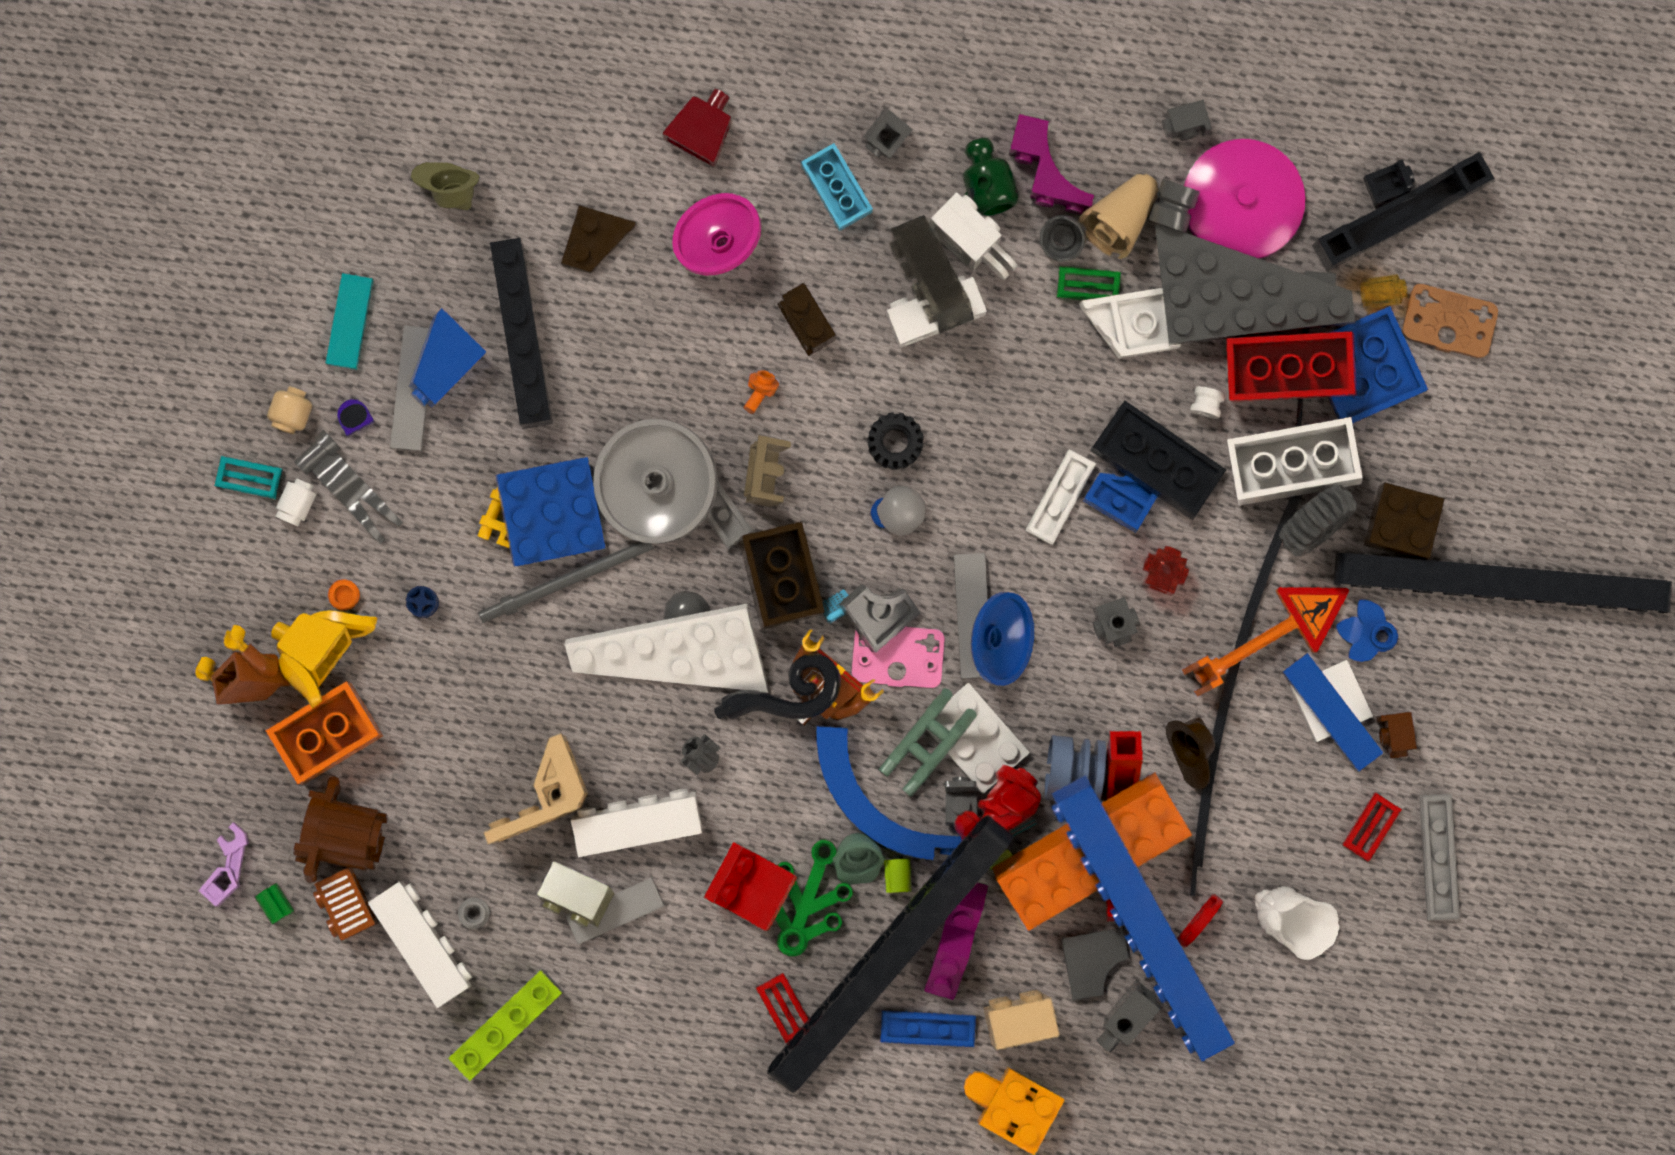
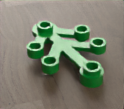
(807, 904)

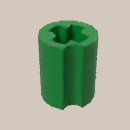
(274, 904)

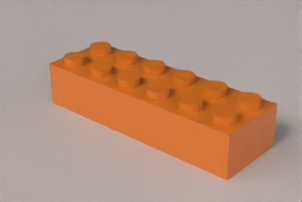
(1050, 871)

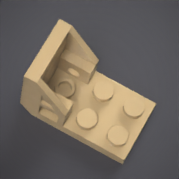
(556, 771)

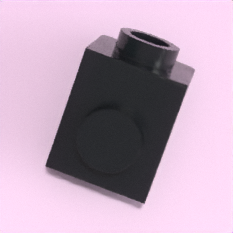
(1389, 182)

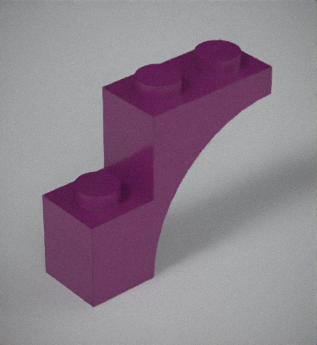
(1049, 185)
(956, 944)

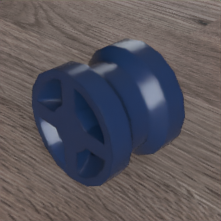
(417, 600)

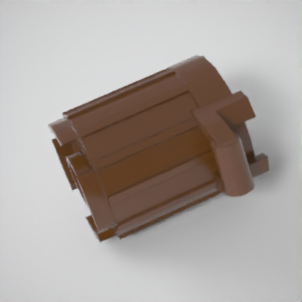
(338, 833)

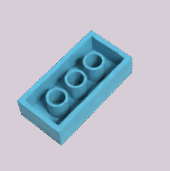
(836, 187)

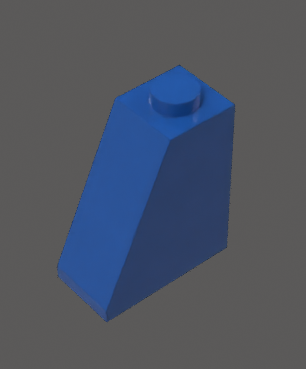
(443, 359)

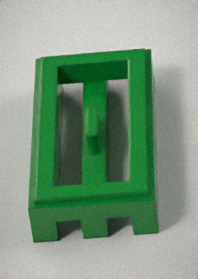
(1088, 285)

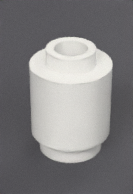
(295, 502)

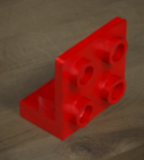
(750, 886)

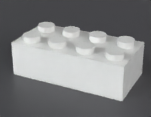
(1294, 461)

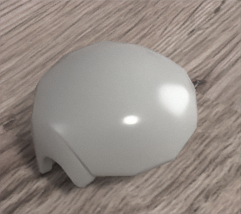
(901, 510)

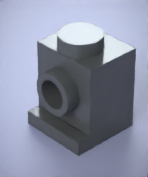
(1187, 121)
(897, 131)

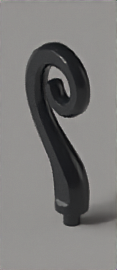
(747, 701)

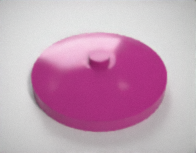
(1246, 198)

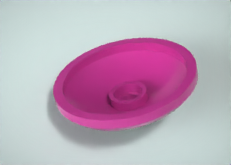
(710, 224)

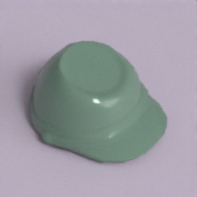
(858, 859)

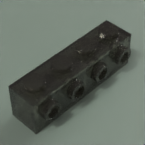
(931, 273)

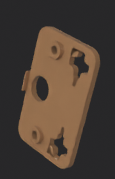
(1452, 313)

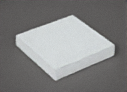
(1347, 686)

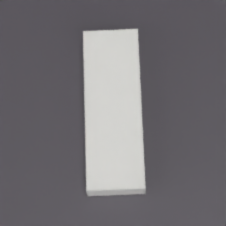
(1060, 497)

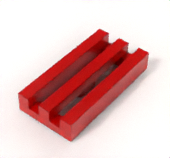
(1360, 821)
(772, 985)

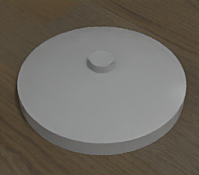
(655, 481)

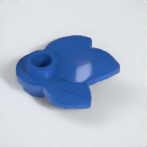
(1362, 631)

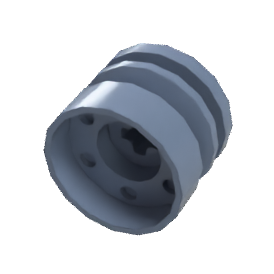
(1072, 765)

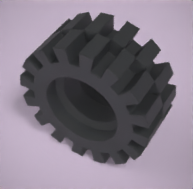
(895, 422)

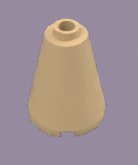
(1120, 216)

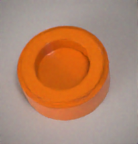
(344, 595)

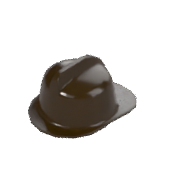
(1192, 749)

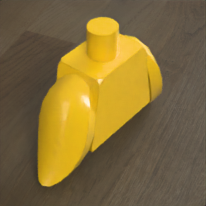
(315, 646)

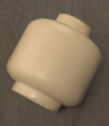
(289, 410)

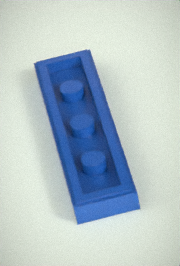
(1332, 712)

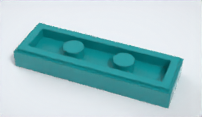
(349, 321)

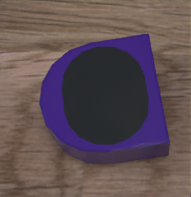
(353, 416)

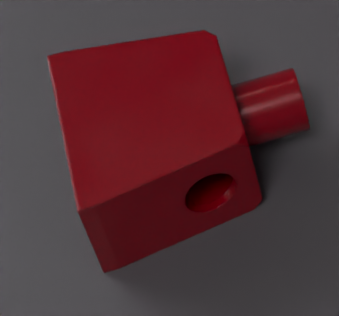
(701, 127)

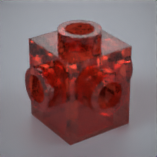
(1157, 578)

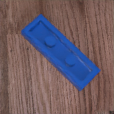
(928, 1028)

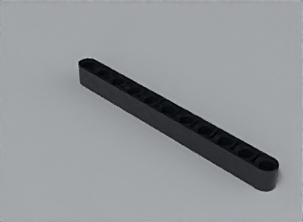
(1502, 582)
(890, 953)

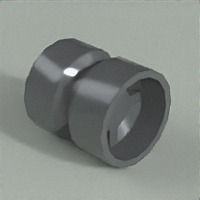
(1174, 205)

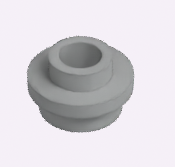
(464, 909)

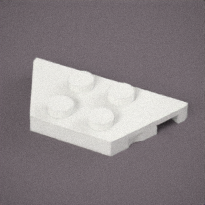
(1130, 322)

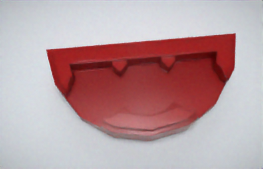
(1200, 920)

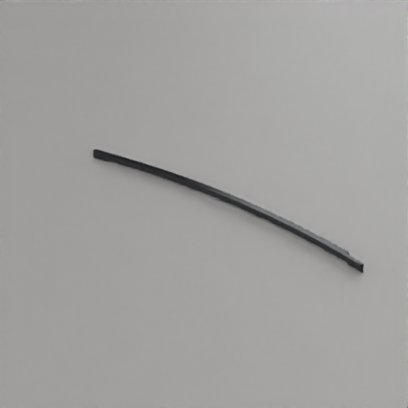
(1229, 687)

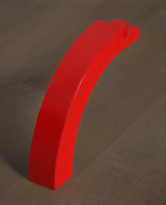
(1123, 771)

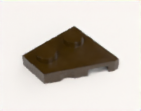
(593, 238)

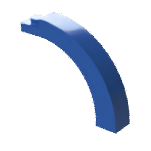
(857, 808)

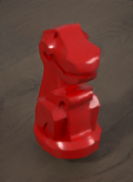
(1008, 802)

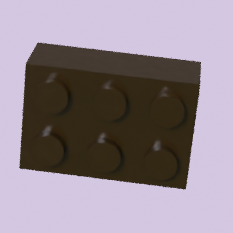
(781, 575)

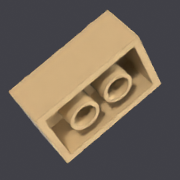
(1020, 1020)

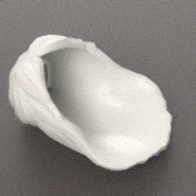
(1297, 921)

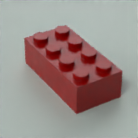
(1291, 366)

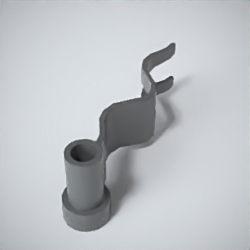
(343, 482)

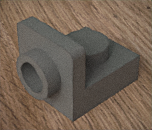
(960, 797)

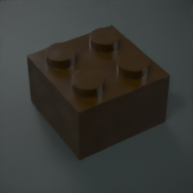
(1404, 521)

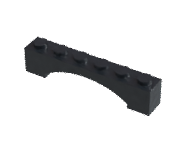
(1403, 212)
(521, 333)

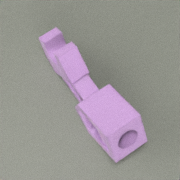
(234, 852)

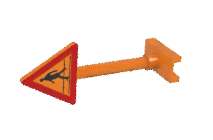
(1309, 611)

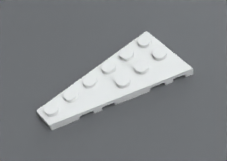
(692, 649)

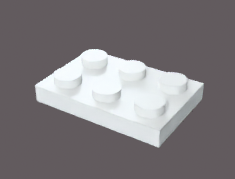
(984, 744)

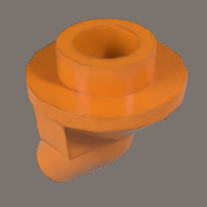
(763, 385)

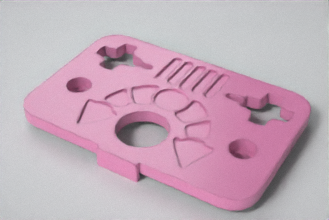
(905, 651)

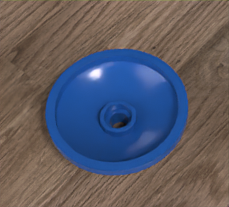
(1002, 638)

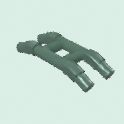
(910, 744)

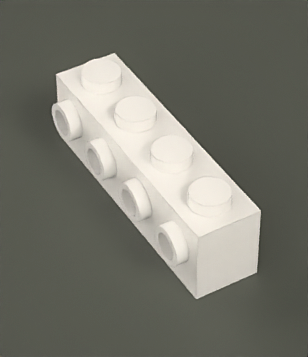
(636, 823)
(420, 943)

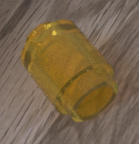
(1383, 291)

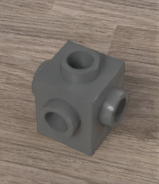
(1115, 610)

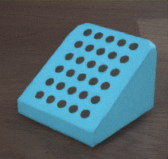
(831, 606)

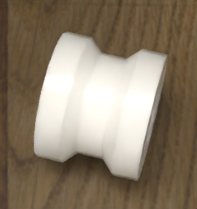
(1207, 402)

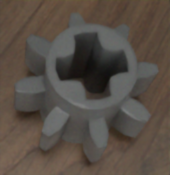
(700, 754)

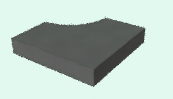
(878, 616)
(1091, 958)

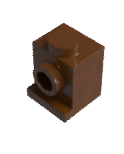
(1397, 734)

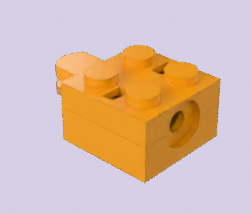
(1014, 1107)

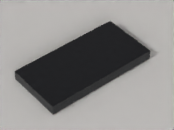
(1158, 460)

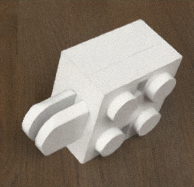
(971, 236)

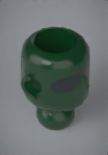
(989, 179)

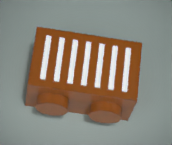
(345, 904)

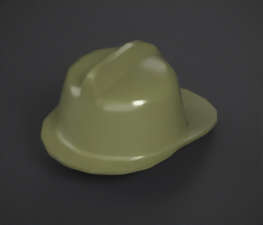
(448, 183)

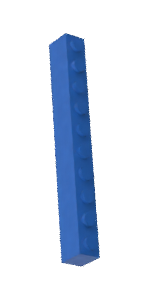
(1142, 917)

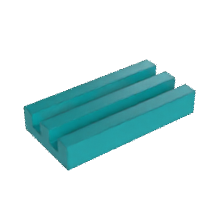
(245, 489)

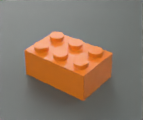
(324, 735)

